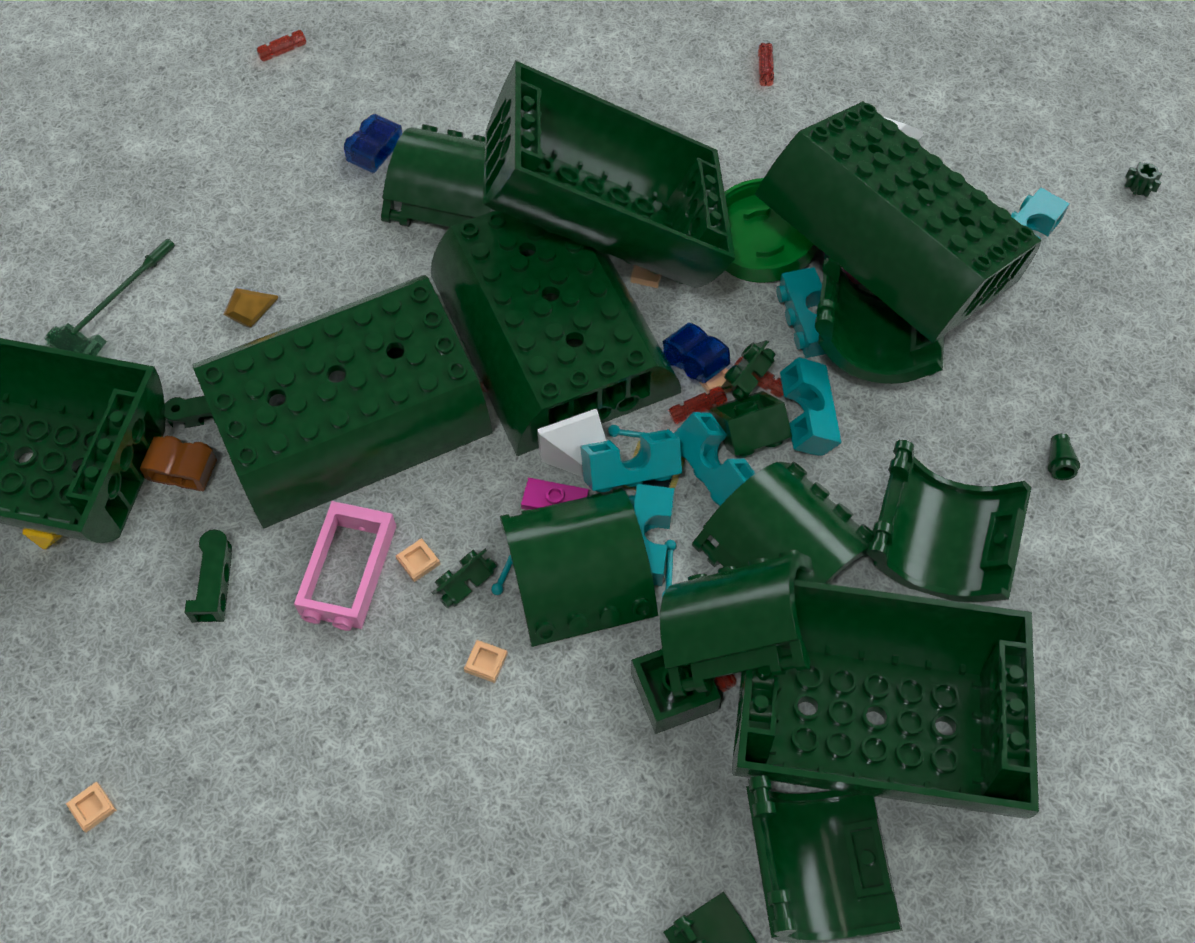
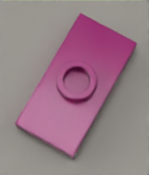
(546, 493)

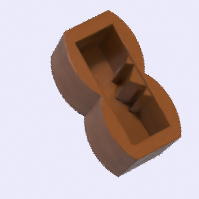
(178, 463)

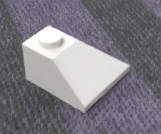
(562, 440)

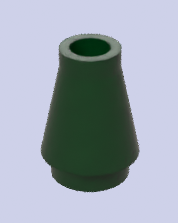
(1062, 459)

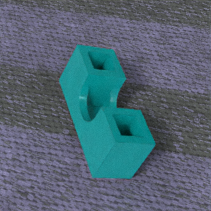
(1041, 211)
(799, 292)
(817, 427)
(699, 444)
(656, 459)
(654, 510)

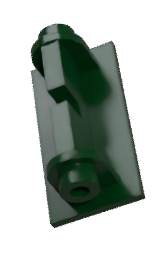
(740, 376)
(453, 585)

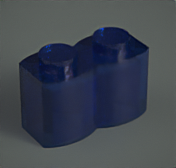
(372, 142)
(696, 352)

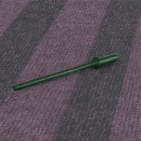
(150, 261)

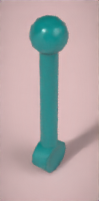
(614, 431)
(671, 546)
(497, 588)

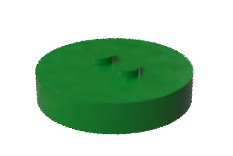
(762, 239)

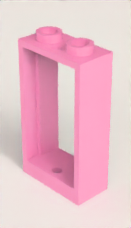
(358, 519)

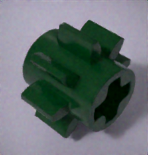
(1143, 179)

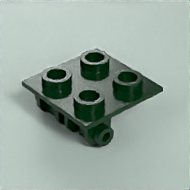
(710, 923)

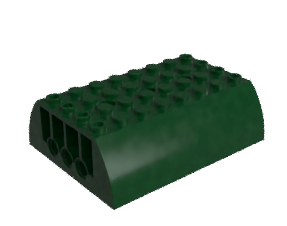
(606, 178)
(897, 219)
(494, 288)
(70, 415)
(349, 431)
(914, 667)

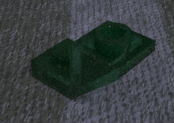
(62, 339)

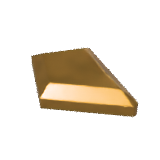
(248, 306)

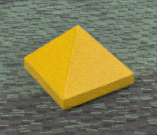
(42, 539)

